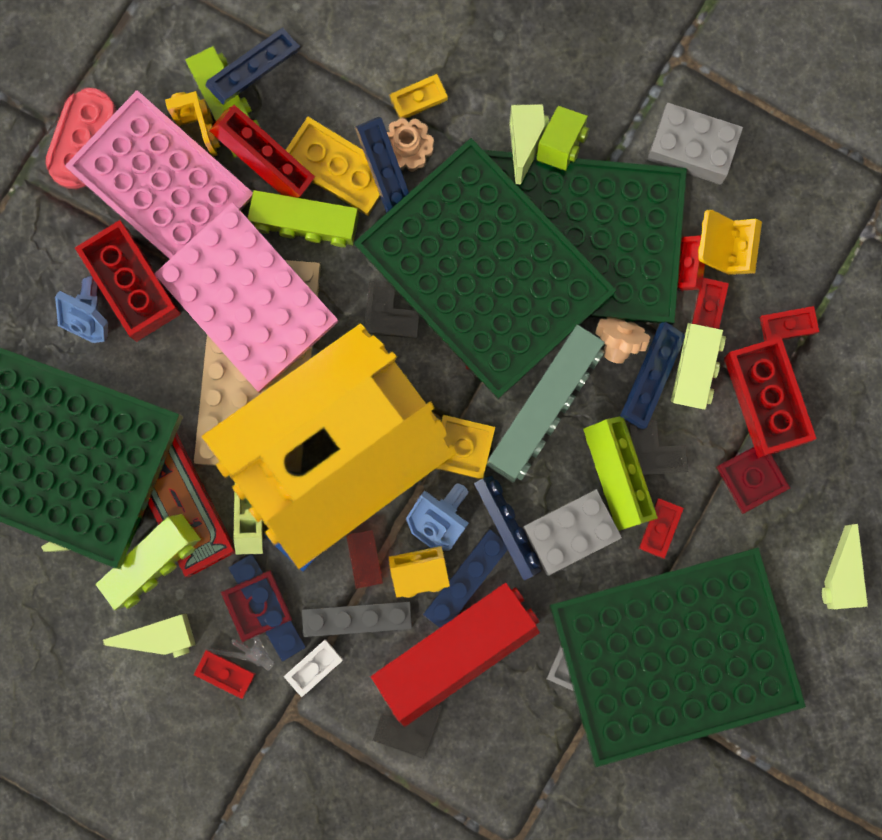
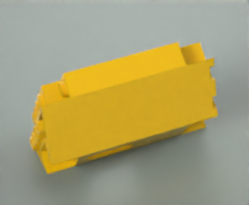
(372, 415)

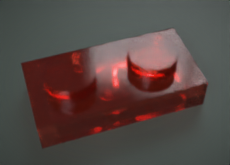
(364, 559)

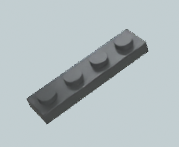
(356, 619)

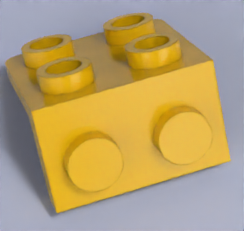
(189, 108)
(729, 243)

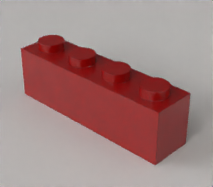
(261, 153)

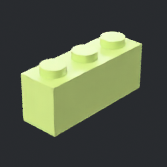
(698, 366)

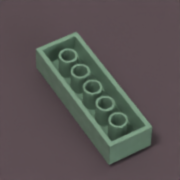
(545, 403)

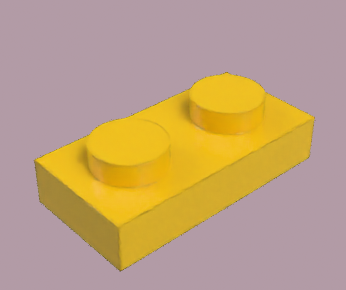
(418, 97)

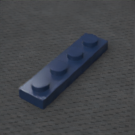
(252, 66)
(382, 162)
(653, 375)
(511, 533)
(466, 579)
(284, 636)

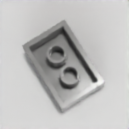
(695, 143)
(571, 532)

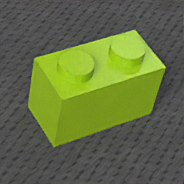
(562, 138)

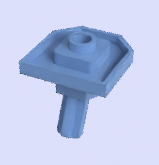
(80, 313)
(437, 521)

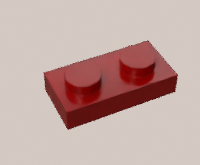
(690, 268)
(710, 303)
(789, 324)
(661, 530)
(224, 674)

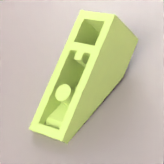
(526, 130)
(247, 531)
(845, 576)
(163, 637)

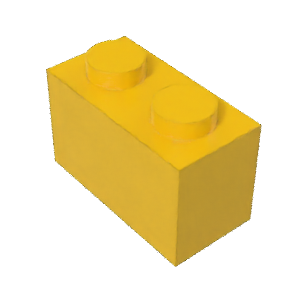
(419, 572)

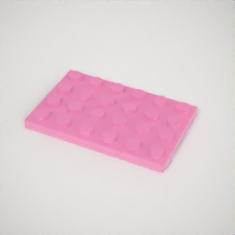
(156, 176)
(246, 297)

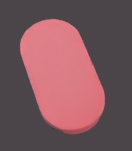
(78, 123)

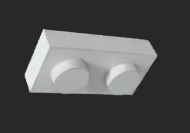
(313, 668)

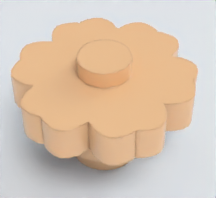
(410, 143)
(621, 338)

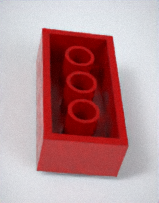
(127, 281)
(769, 397)

